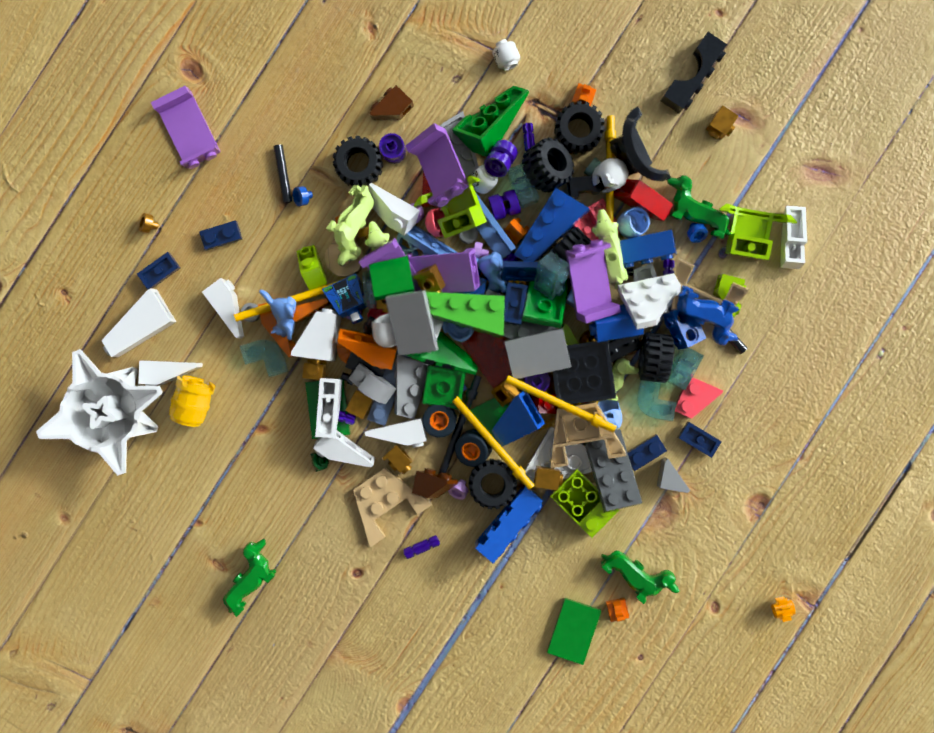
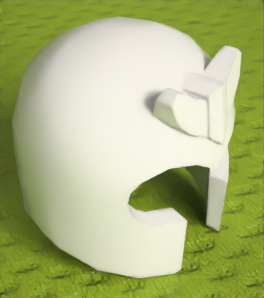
(612, 172)
(383, 331)

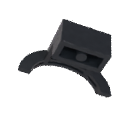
(632, 151)

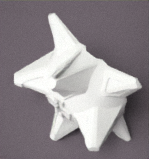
(102, 411)

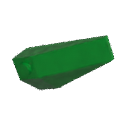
(491, 122)
(449, 354)

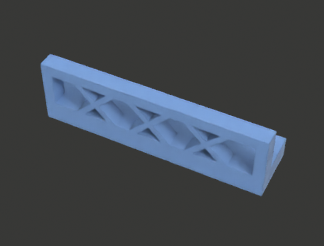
(494, 234)
(421, 240)

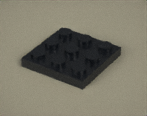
(588, 377)

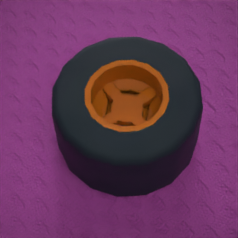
(434, 423)
(470, 454)

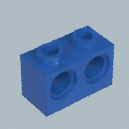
(679, 329)

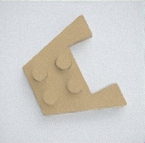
(683, 273)
(575, 430)
(380, 495)

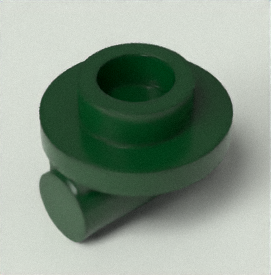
(319, 463)

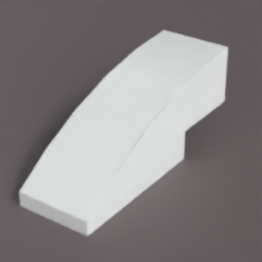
(793, 239)

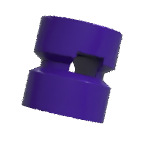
(392, 148)
(500, 158)
(497, 205)
(538, 381)

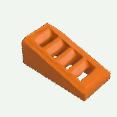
(305, 310)

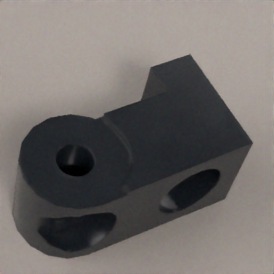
(583, 184)

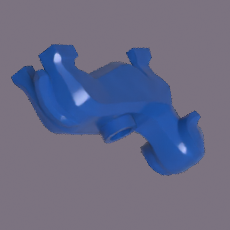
(710, 312)

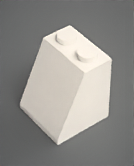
(319, 337)

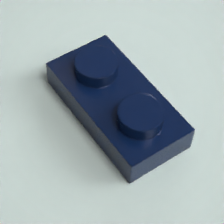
(220, 235)
(158, 270)
(519, 271)
(514, 303)
(699, 439)
(646, 452)

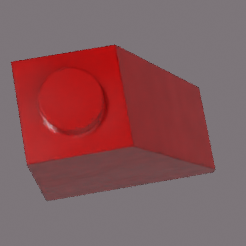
(637, 193)

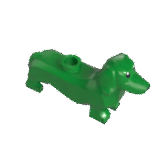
(694, 210)
(637, 578)
(251, 579)

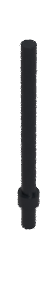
(471, 394)

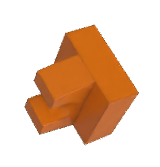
(584, 93)
(516, 231)
(617, 609)

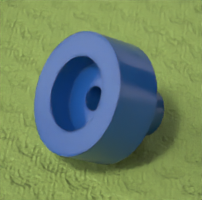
(301, 196)
(697, 232)

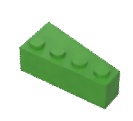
(470, 311)

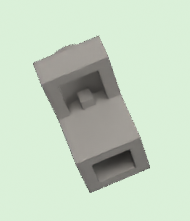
(371, 384)

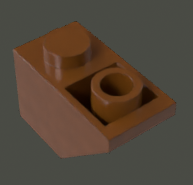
(392, 106)
(432, 485)

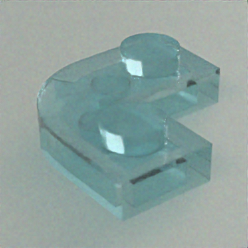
(368, 298)
(266, 350)
(651, 405)

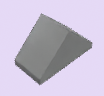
(669, 478)

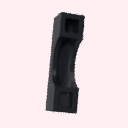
(706, 54)

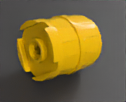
(190, 401)

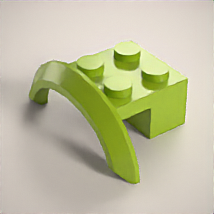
(461, 212)
(751, 231)

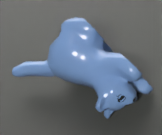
(491, 267)
(283, 311)

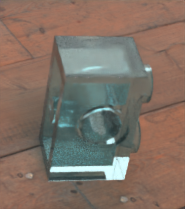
(524, 190)
(551, 275)
(684, 368)

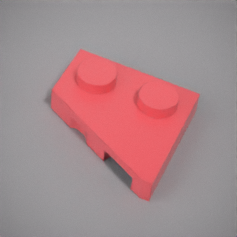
(696, 398)

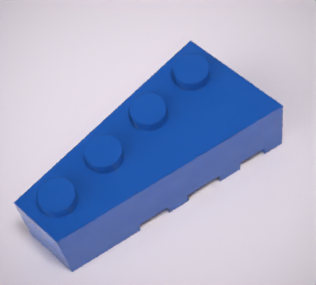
(554, 220)
(648, 248)
(508, 523)

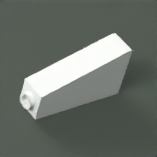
(139, 324)

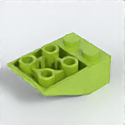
(582, 503)

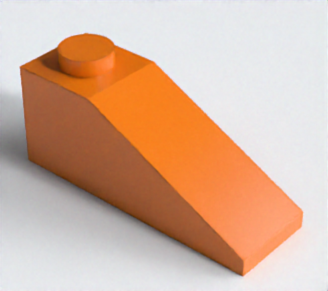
(367, 349)

